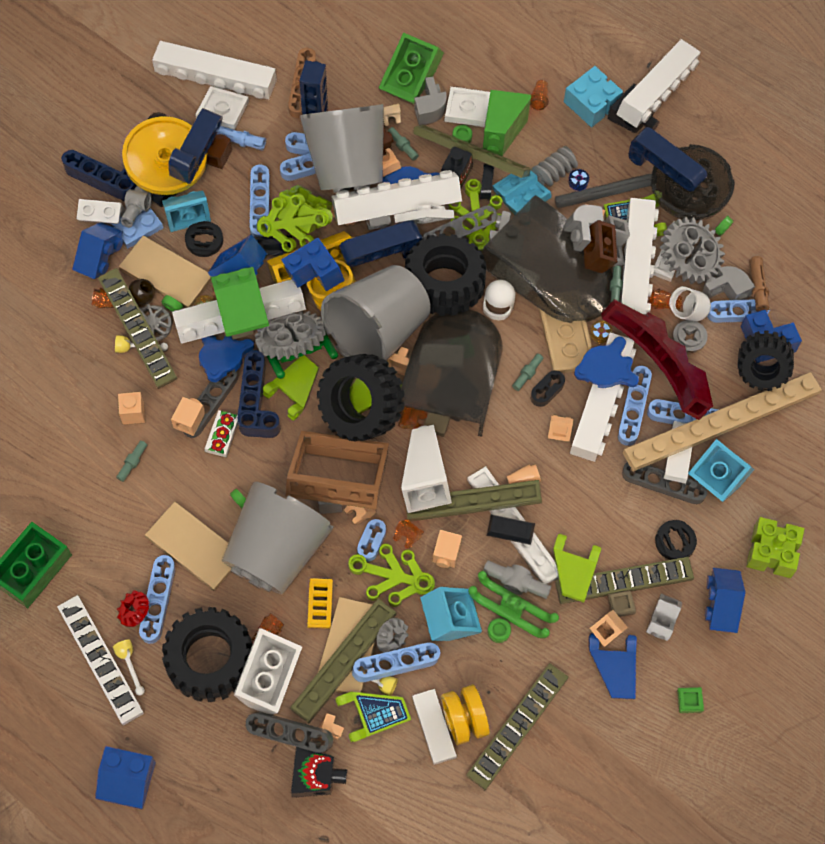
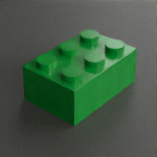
(31, 564)

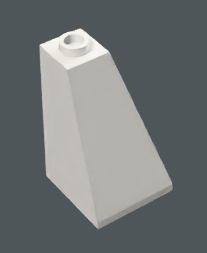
(424, 473)

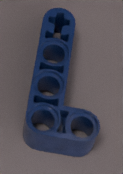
(666, 157)
(186, 161)
(78, 165)
(381, 243)
(255, 393)

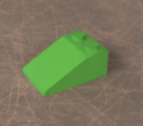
(409, 67)
(239, 301)

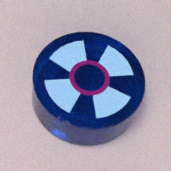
(578, 179)

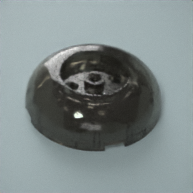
(710, 200)

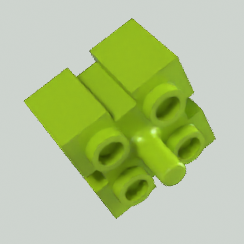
(311, 205)
(775, 547)

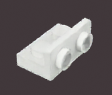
(100, 211)

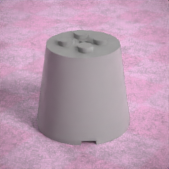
(346, 146)
(376, 312)
(274, 539)

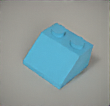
(186, 210)
(721, 471)
(450, 614)

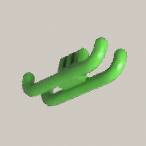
(512, 607)

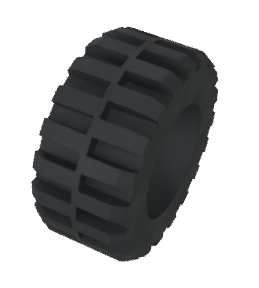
(453, 254)
(336, 402)
(190, 630)

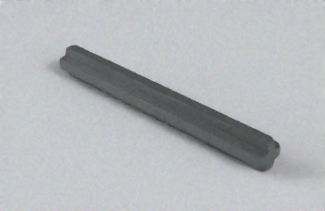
(603, 191)

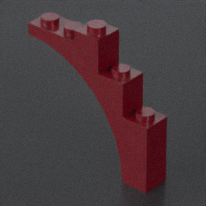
(671, 357)

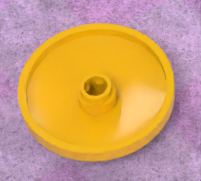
(148, 155)

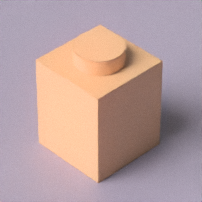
(131, 408)
(188, 415)
(447, 549)
(608, 628)

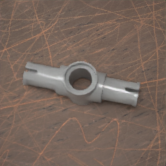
(135, 202)
(517, 579)

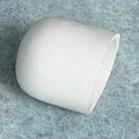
(500, 295)
(695, 306)

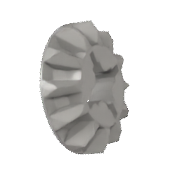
(689, 327)
(385, 635)

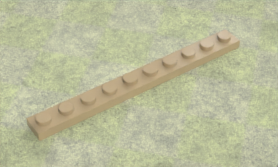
(721, 422)

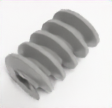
(555, 166)

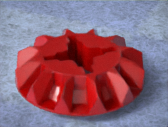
(141, 605)

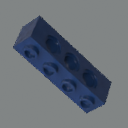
(313, 88)

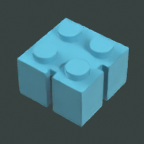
(589, 96)

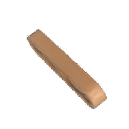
(294, 97)

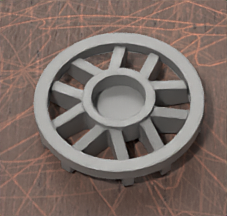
(155, 322)

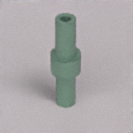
(403, 144)
(616, 283)
(527, 372)
(131, 461)

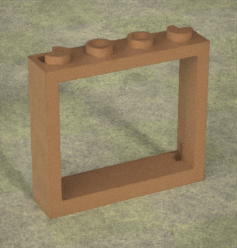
(336, 490)

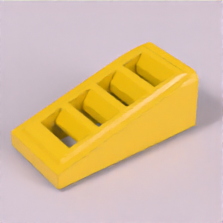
(320, 584)

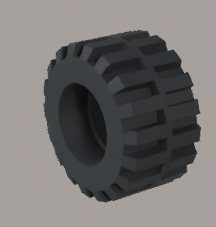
(760, 375)

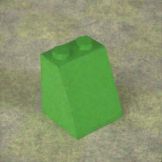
(505, 119)

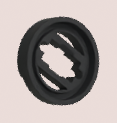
(198, 229)
(672, 553)

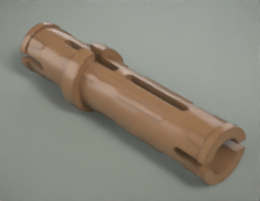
(761, 291)

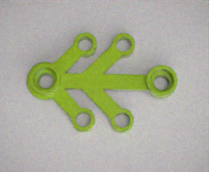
(474, 194)
(289, 222)
(394, 575)

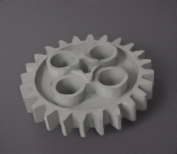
(679, 244)
(280, 342)

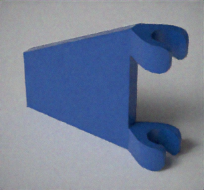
(616, 667)

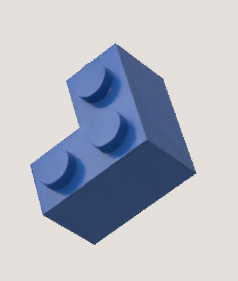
(94, 249)
(311, 262)
(760, 321)
(726, 598)

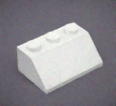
(267, 672)

